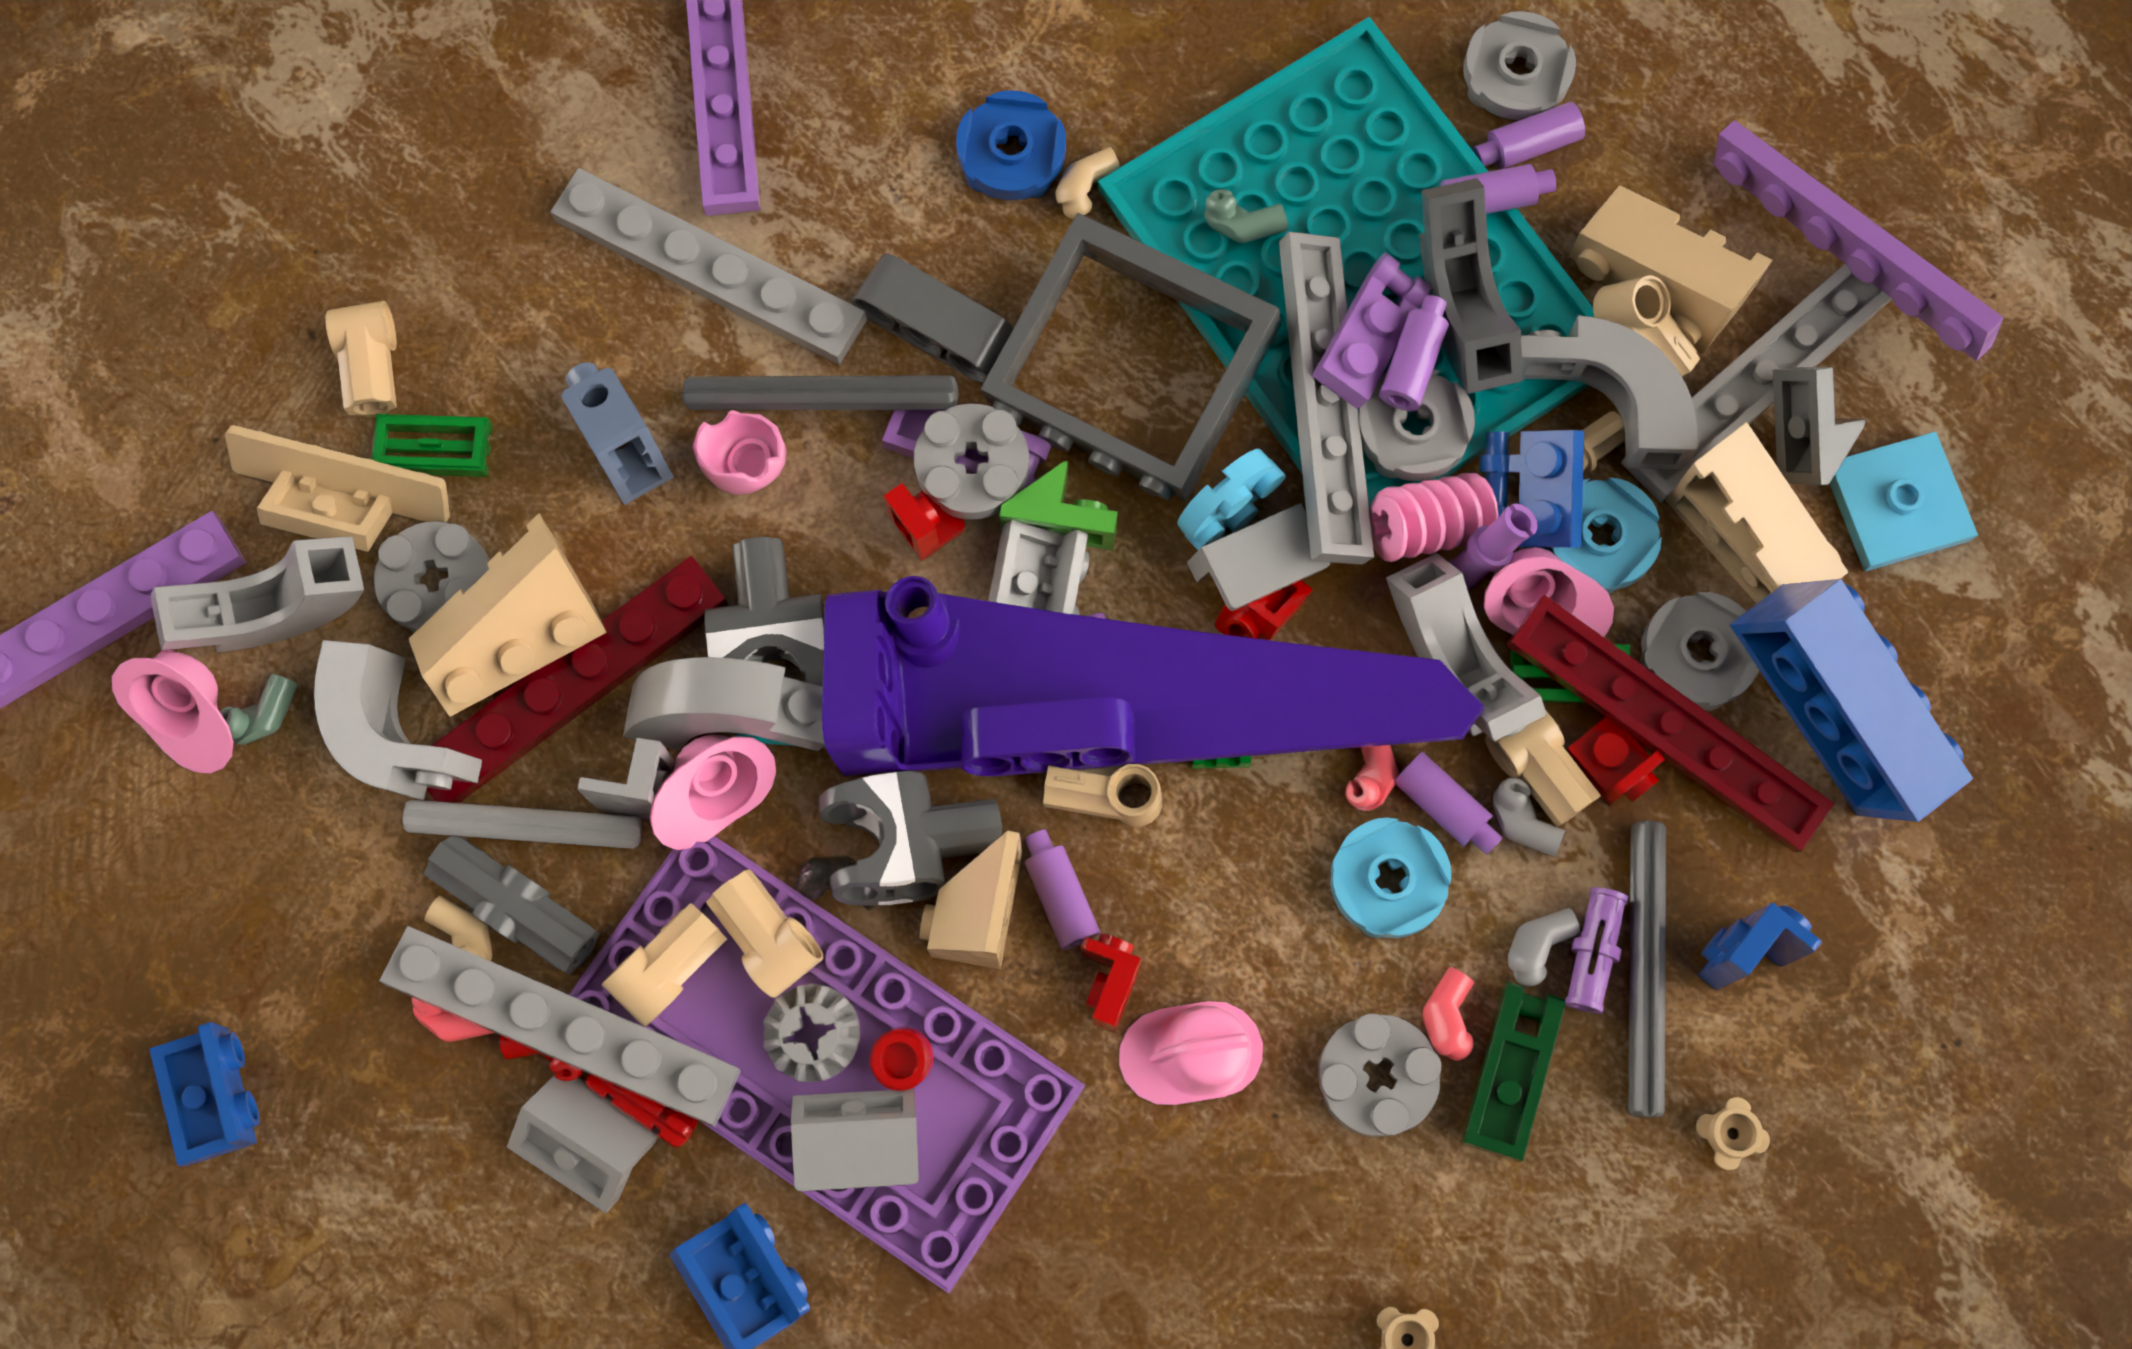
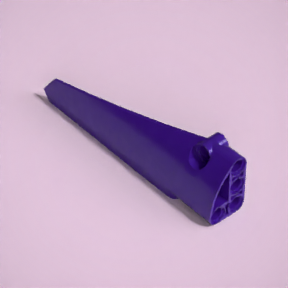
(1043, 688)

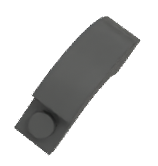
(1481, 335)

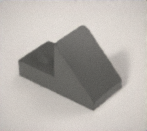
(1808, 435)

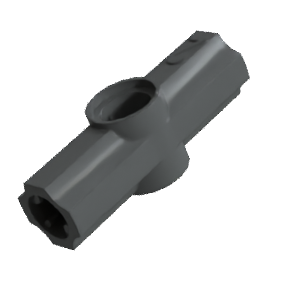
(511, 903)

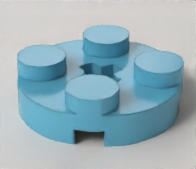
(1231, 500)
(1634, 532)
(1376, 909)

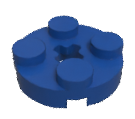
(1018, 175)

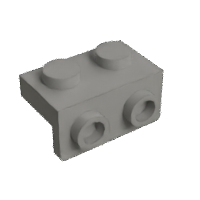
(1039, 568)

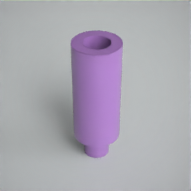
(1532, 136)
(1512, 186)
(1415, 355)
(1447, 803)
(1059, 891)

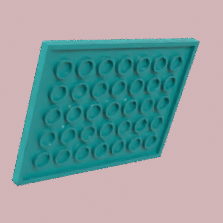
(1346, 154)

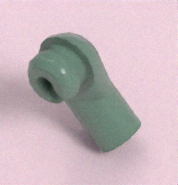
(1239, 224)
(262, 718)

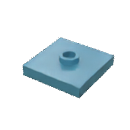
(1901, 502)

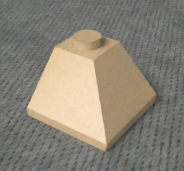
(976, 907)

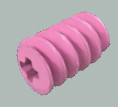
(1430, 515)

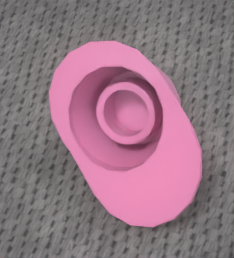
(1540, 573)
(177, 707)
(711, 788)
(1191, 1053)

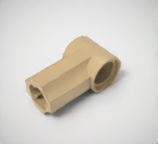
(1645, 308)
(362, 344)
(1546, 767)
(1098, 792)
(774, 946)
(654, 974)

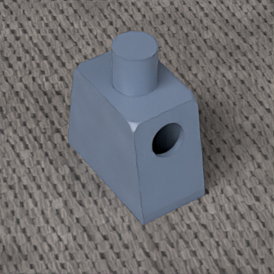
(609, 421)

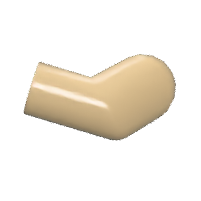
(1079, 179)
(463, 927)

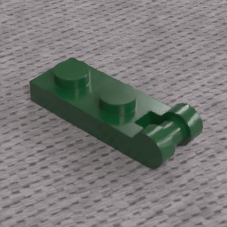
(1512, 1074)

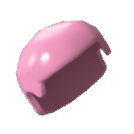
(740, 452)

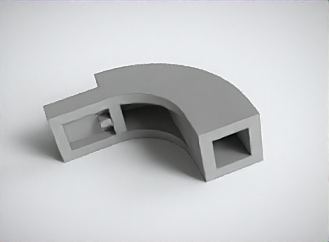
(1633, 375)
(296, 595)
(1444, 627)
(723, 695)
(361, 726)

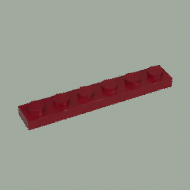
(579, 679)
(1671, 724)

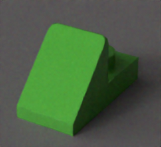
(1044, 508)

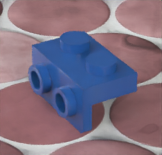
(1770, 931)
(205, 1094)
(741, 1280)

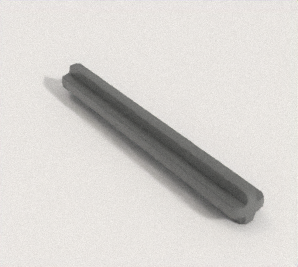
(821, 392)
(1647, 970)

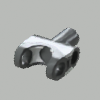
(767, 620)
(909, 833)

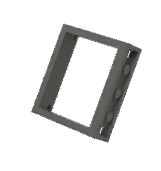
(1173, 278)

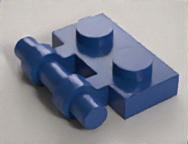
(1549, 481)

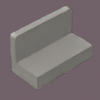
(1258, 558)
(648, 770)
(580, 1140)
(854, 1140)

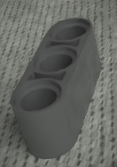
(933, 317)

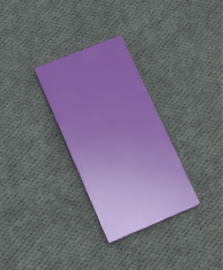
(977, 1112)

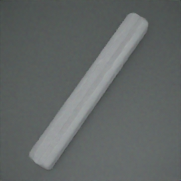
(522, 824)

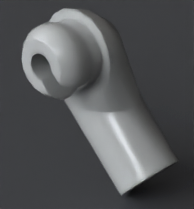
(1519, 820)
(1533, 944)

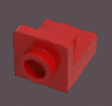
(921, 521)
(1264, 616)
(1614, 762)
(1111, 991)

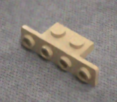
(330, 491)

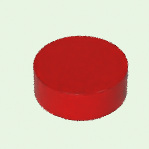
(901, 1058)

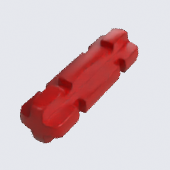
(673, 1126)

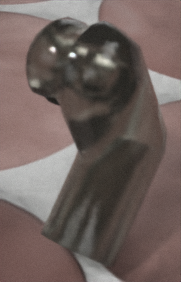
(816, 875)

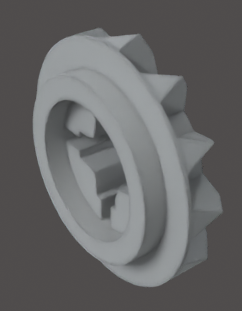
(835, 1048)

